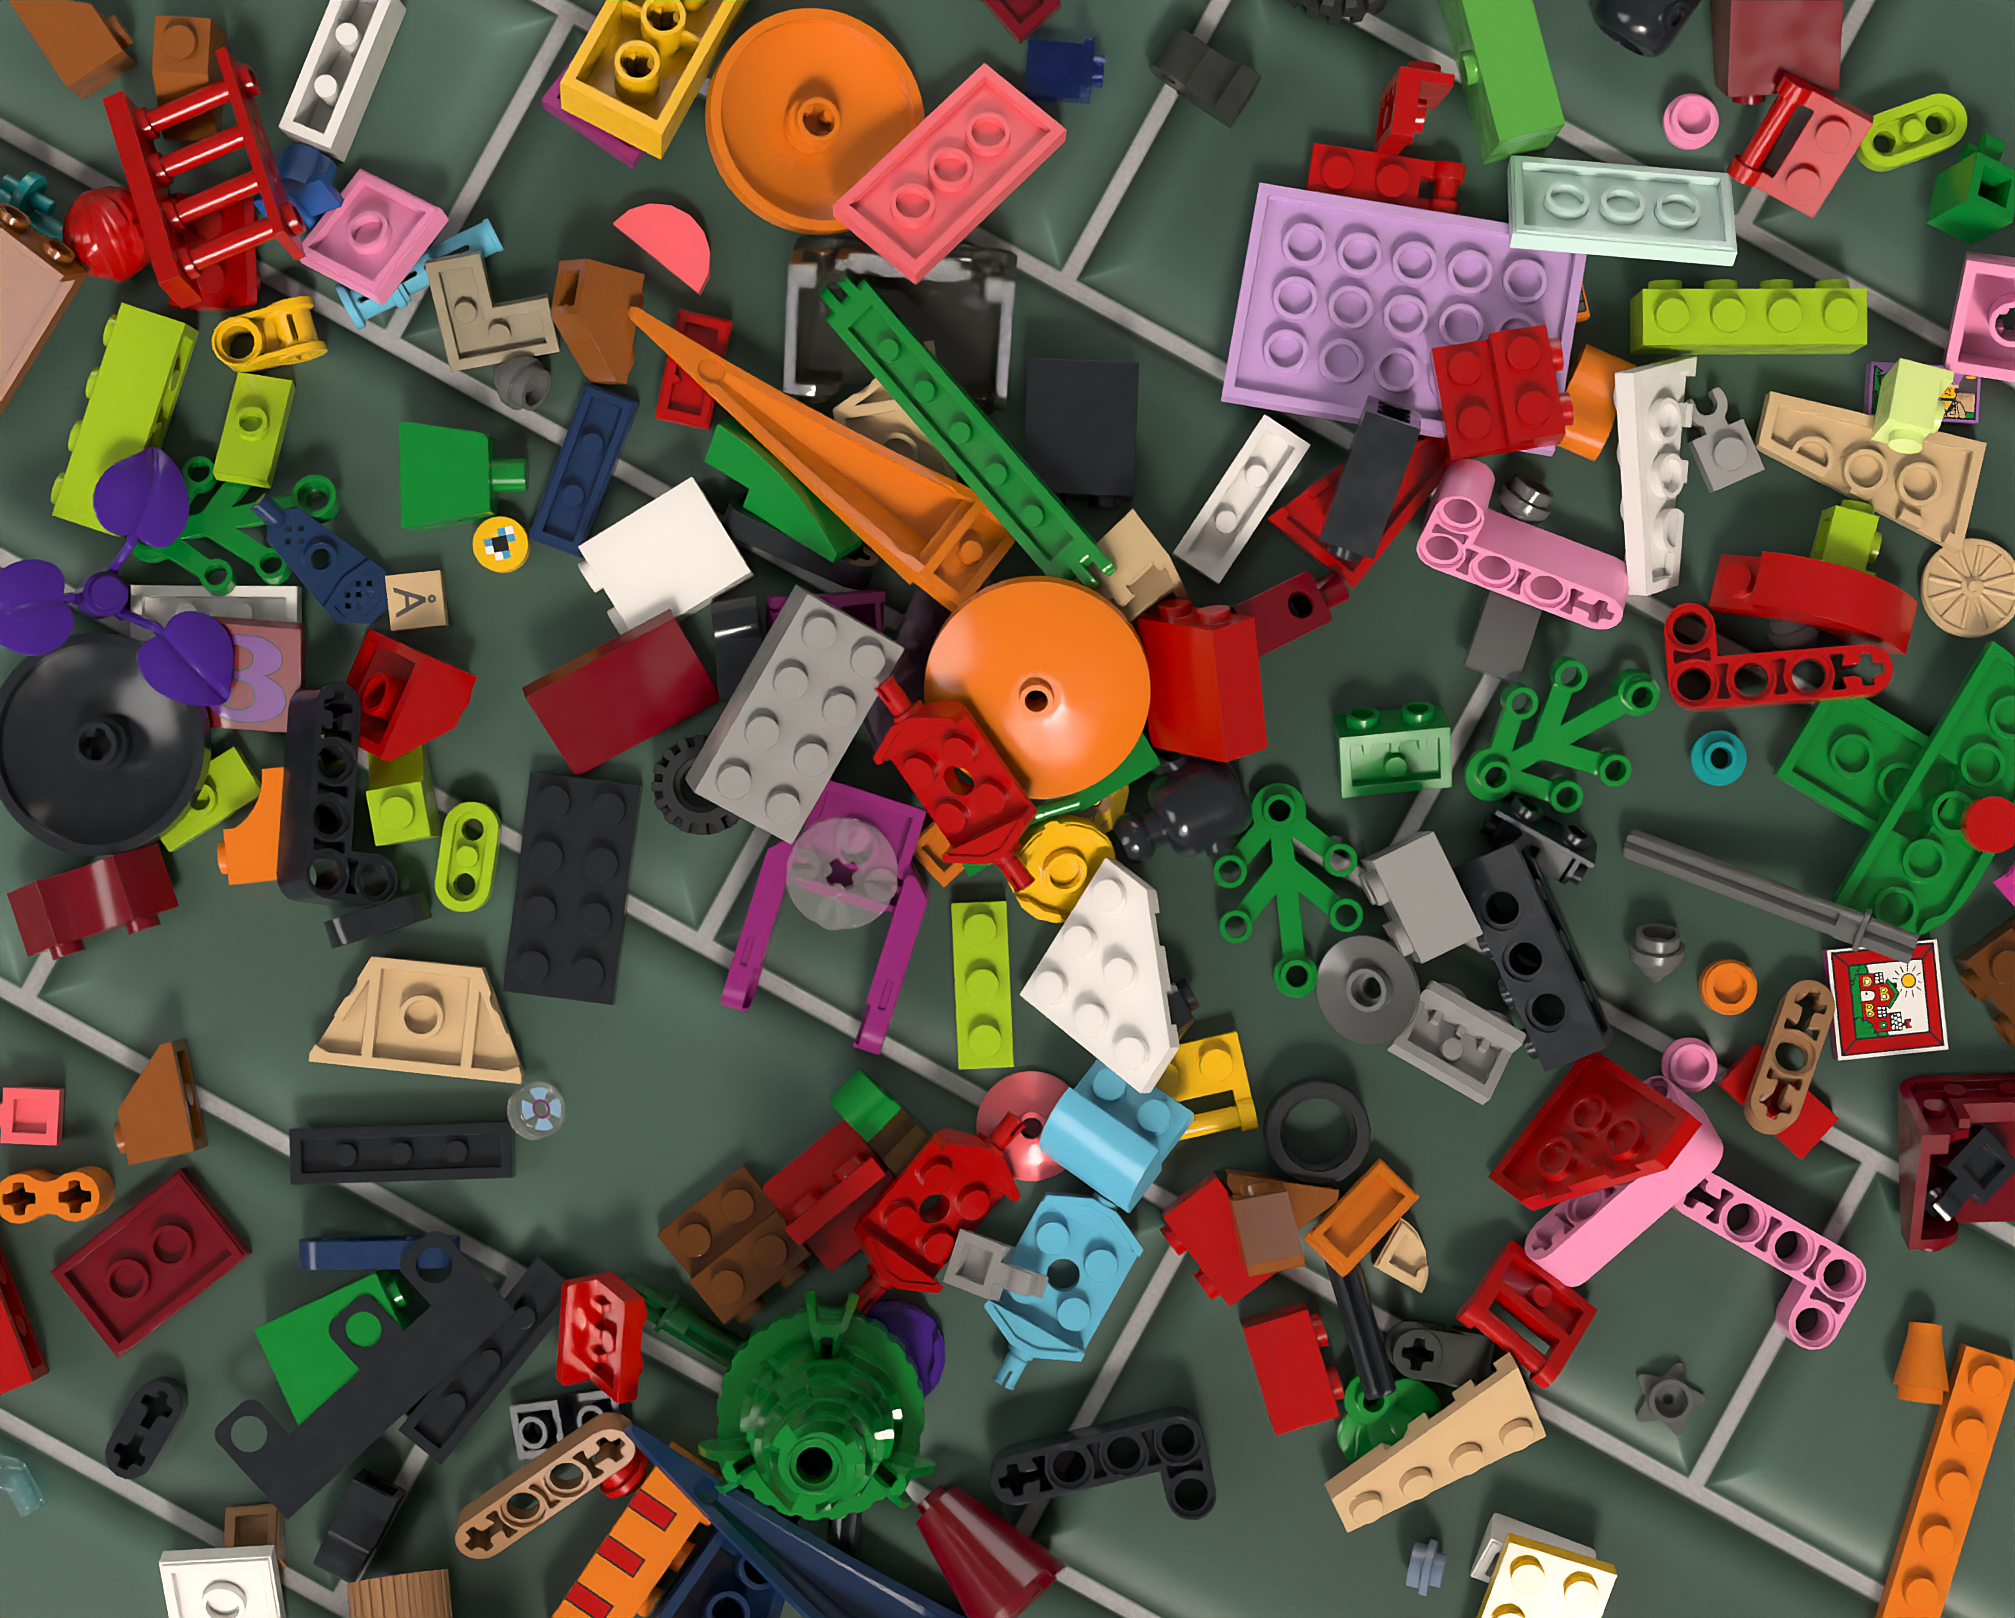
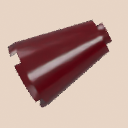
(984, 1557)

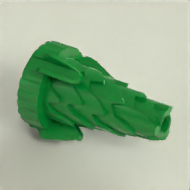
(826, 1384)

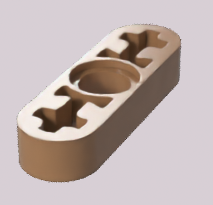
(1790, 1098)

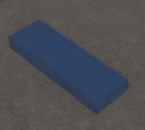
(584, 470)

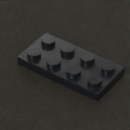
(572, 888)

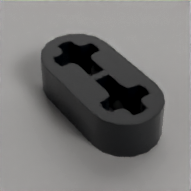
(378, 919)
(135, 1421)

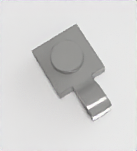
(985, 1268)

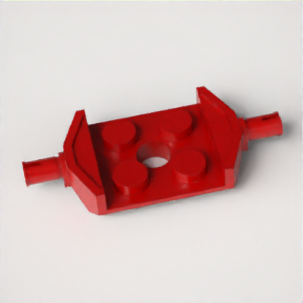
(977, 819)
(911, 1246)

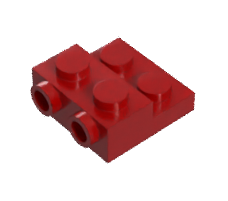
(1501, 393)

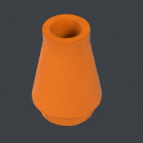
(1922, 1365)

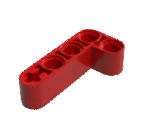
(1776, 666)

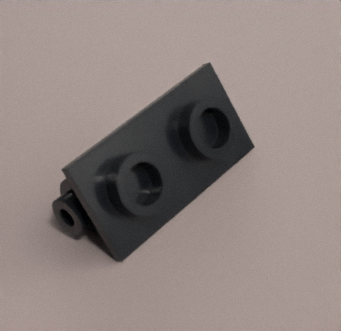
(1560, 845)

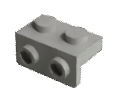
(1458, 1041)

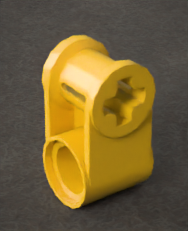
(273, 336)

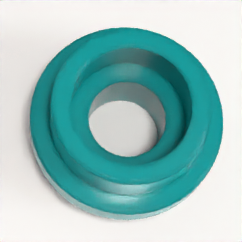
(1701, 762)

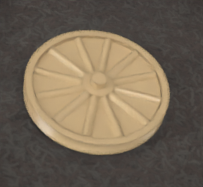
(1969, 589)

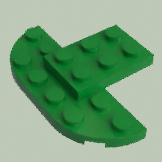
(1911, 791)

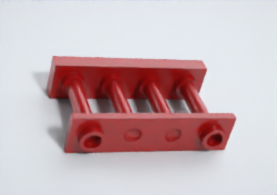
(151, 173)

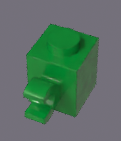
(1975, 193)

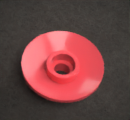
(1027, 1096)

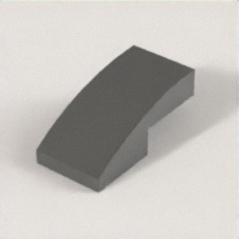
(1502, 637)

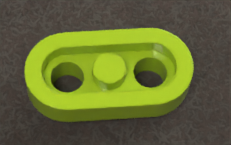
(1908, 134)
(463, 855)

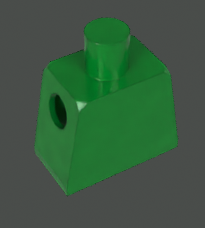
(452, 476)

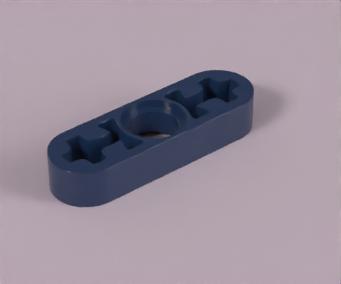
(368, 1252)

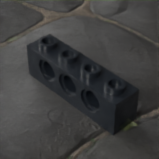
(1551, 1039)

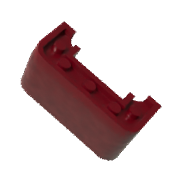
(1930, 1121)

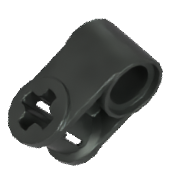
(1449, 1353)

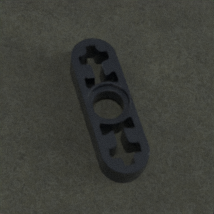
(851, 571)

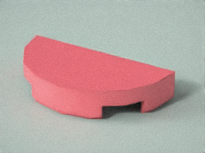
(671, 240)

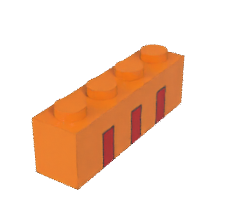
(637, 1552)

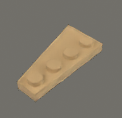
(1834, 446)
(1458, 1441)

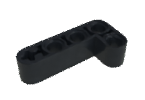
(334, 712)
(1102, 1469)

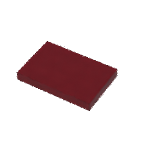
(622, 693)
(151, 1262)

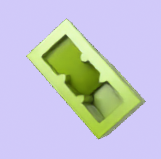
(402, 799)

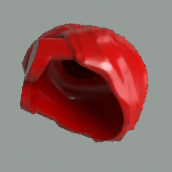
(106, 233)

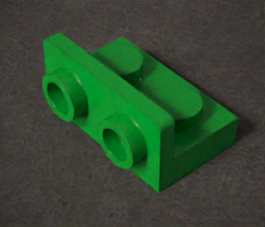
(1393, 749)

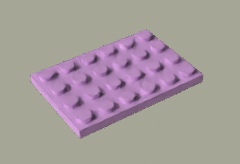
(1359, 291)

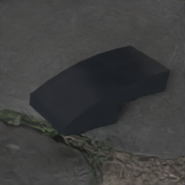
(549, 1419)

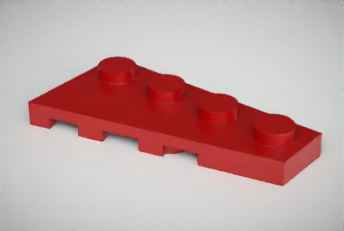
(1304, 516)

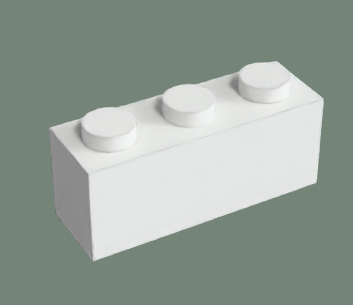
(341, 74)

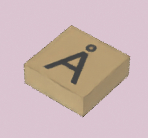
(417, 601)

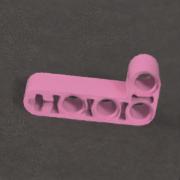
(1515, 557)
(1595, 1227)
(1804, 1264)

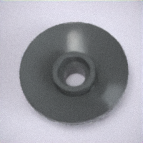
(1347, 996)

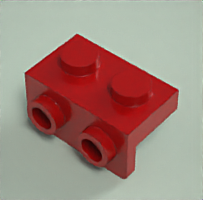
(601, 1335)

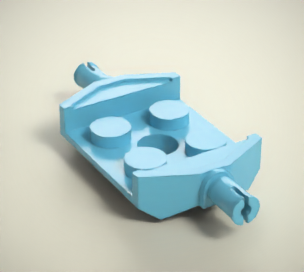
(1065, 1319)

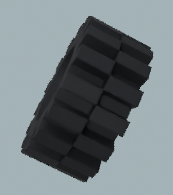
(670, 797)

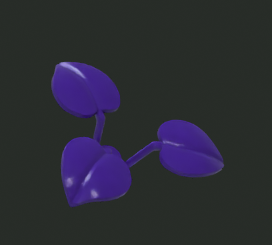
(149, 503)

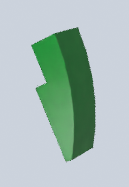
(778, 494)

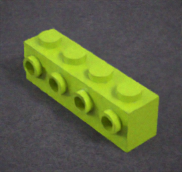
(1748, 320)
(127, 406)

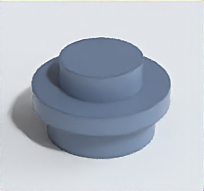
(1426, 1567)

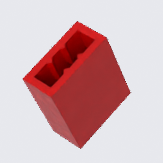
(1203, 681)

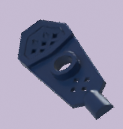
(337, 576)

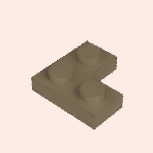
(475, 327)

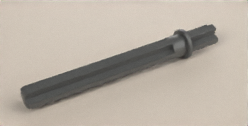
(1774, 897)

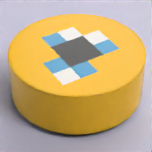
(501, 544)

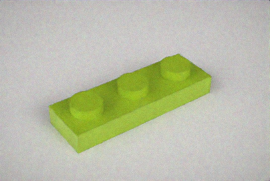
(982, 984)

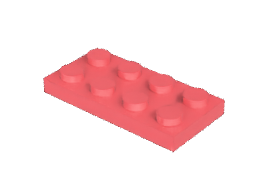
(949, 173)

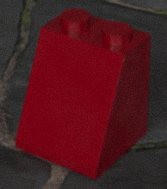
(1767, 38)

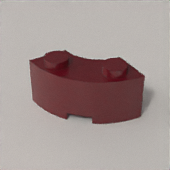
(93, 900)

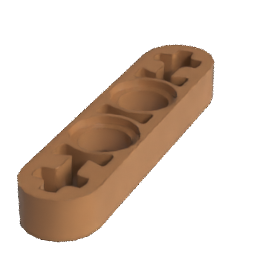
(540, 1481)

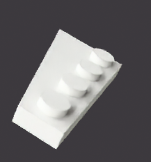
(1652, 473)

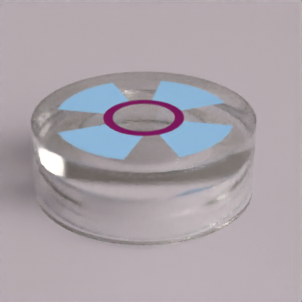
(536, 1111)

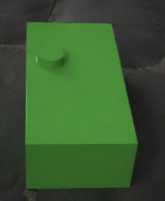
(1504, 75)

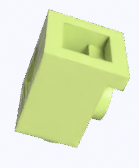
(1910, 405)

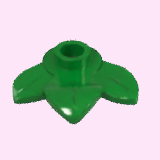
(1386, 1419)

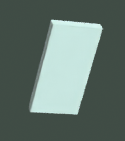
(1621, 210)

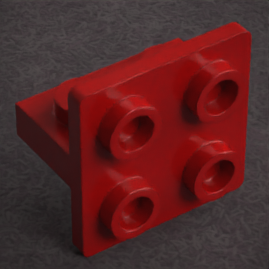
(830, 1192)

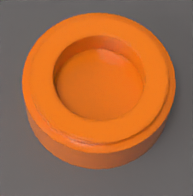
(1727, 986)

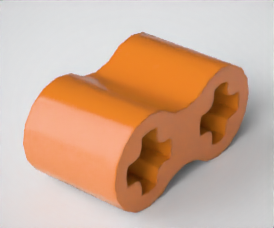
(1591, 392)
(55, 1194)

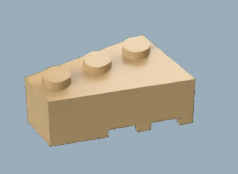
(1143, 572)

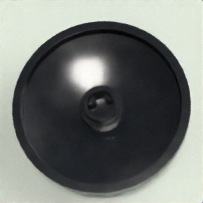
(96, 751)

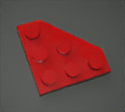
(1593, 1135)

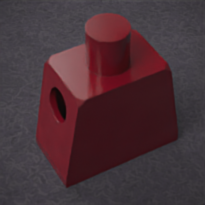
(1307, 599)

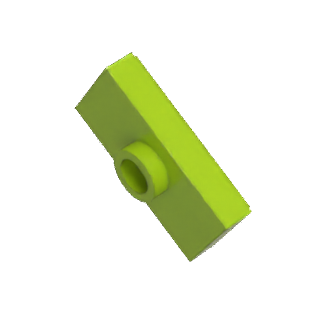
(254, 430)
(227, 790)

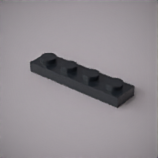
(402, 1152)
(474, 1383)

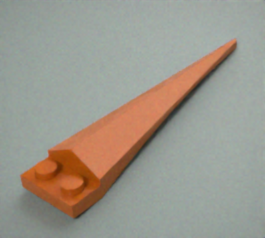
(907, 513)

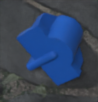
(307, 182)

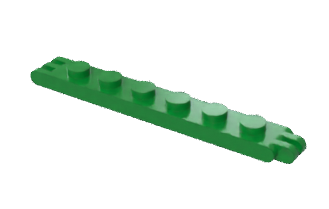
(964, 434)

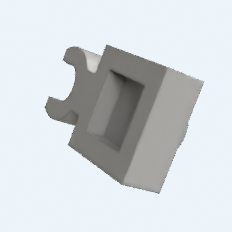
(1724, 450)

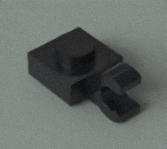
(1974, 1171)

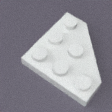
(1111, 978)

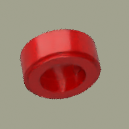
(1989, 824)

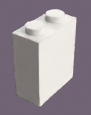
(664, 559)

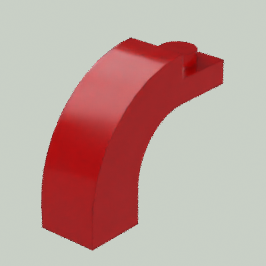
(1817, 595)

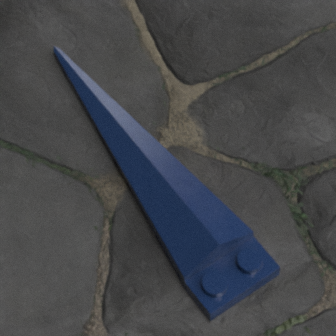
(799, 1565)

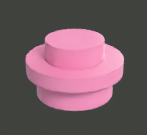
(1690, 121)
(1689, 1064)

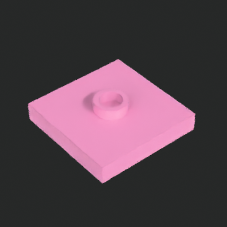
(372, 236)

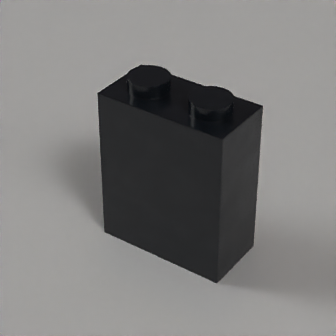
(1083, 428)
(1370, 479)

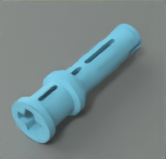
(477, 238)

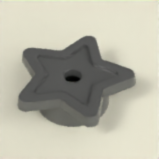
(1672, 1413)

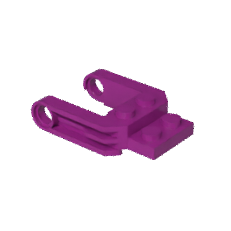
(902, 827)

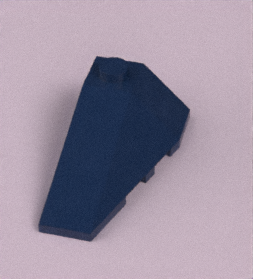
(722, 1581)

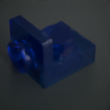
(1063, 71)

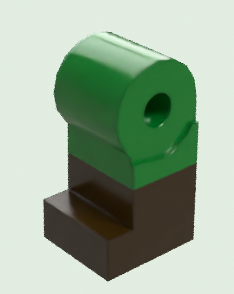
(880, 1120)

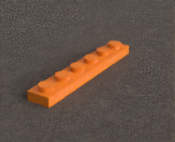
(1948, 1485)

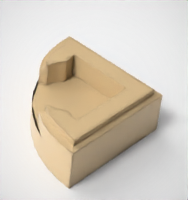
(1404, 1256)

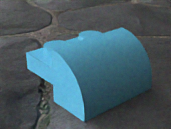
(1114, 1134)

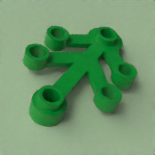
(224, 520)
(1553, 737)
(1286, 879)

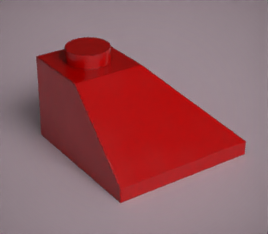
(405, 696)

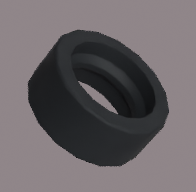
(1358, 1137)

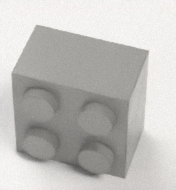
(1419, 897)

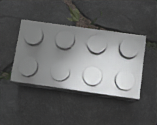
(793, 715)

